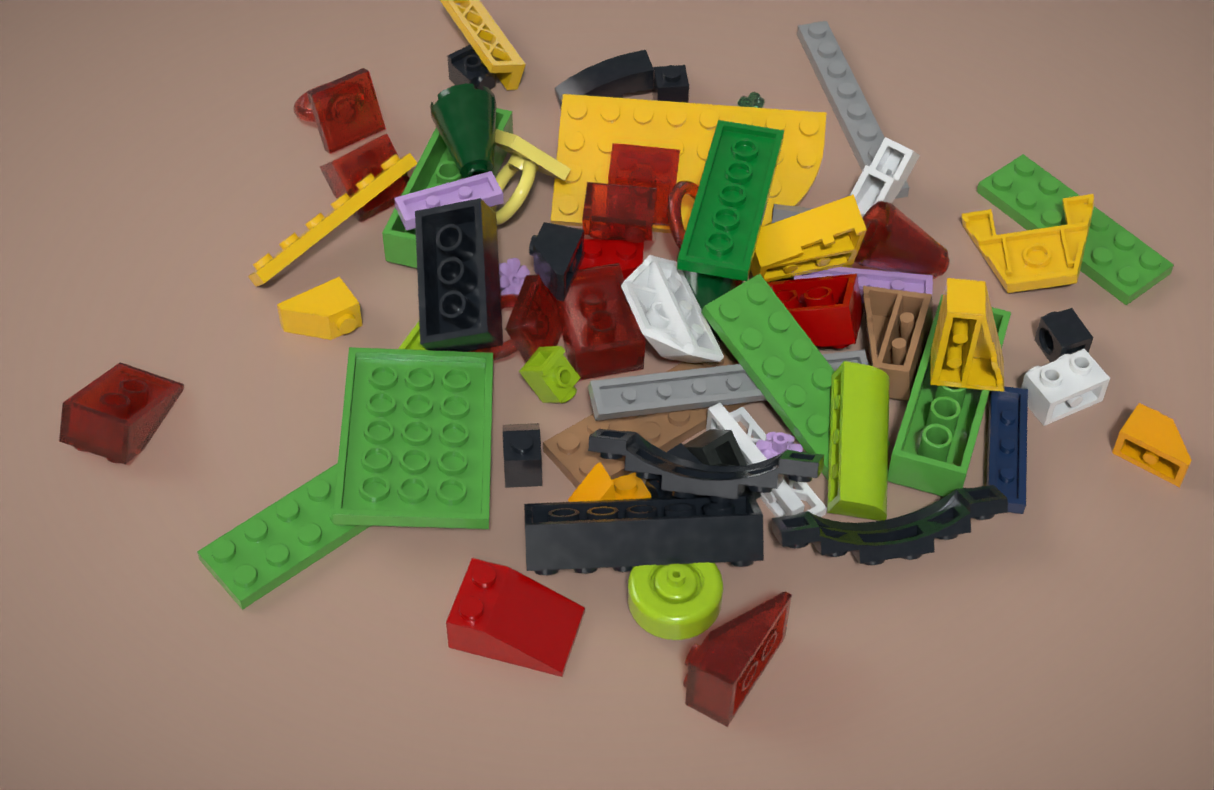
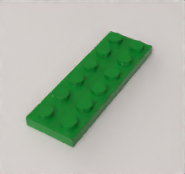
(731, 201)

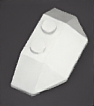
(670, 312)

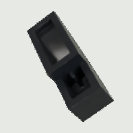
(611, 77)

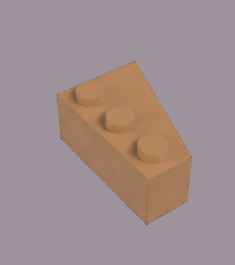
(897, 334)

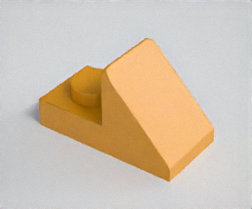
(600, 486)

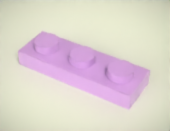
(470, 188)

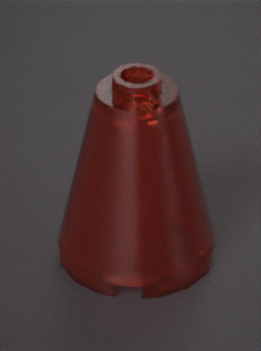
(899, 244)

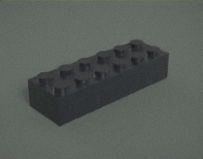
(642, 533)

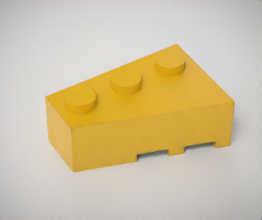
(810, 241)
(966, 339)

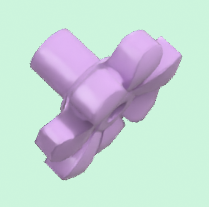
(512, 276)
(776, 444)

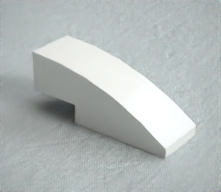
(885, 175)

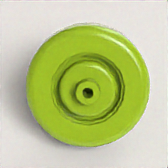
(675, 598)

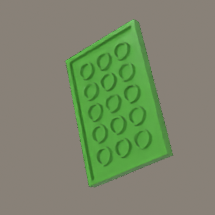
(415, 439)

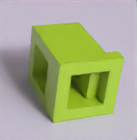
(550, 375)

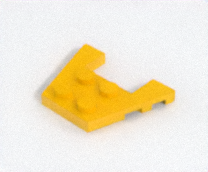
(1034, 256)

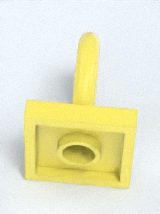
(527, 160)

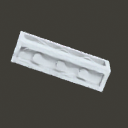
(784, 499)

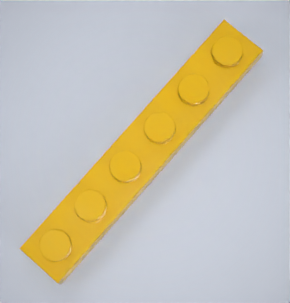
(321, 225)

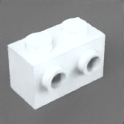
(1065, 386)

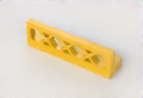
(487, 40)

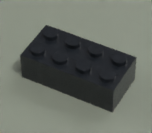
(458, 277)

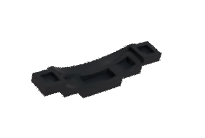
(692, 478)
(896, 537)

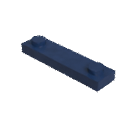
(1008, 445)

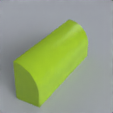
(859, 442)

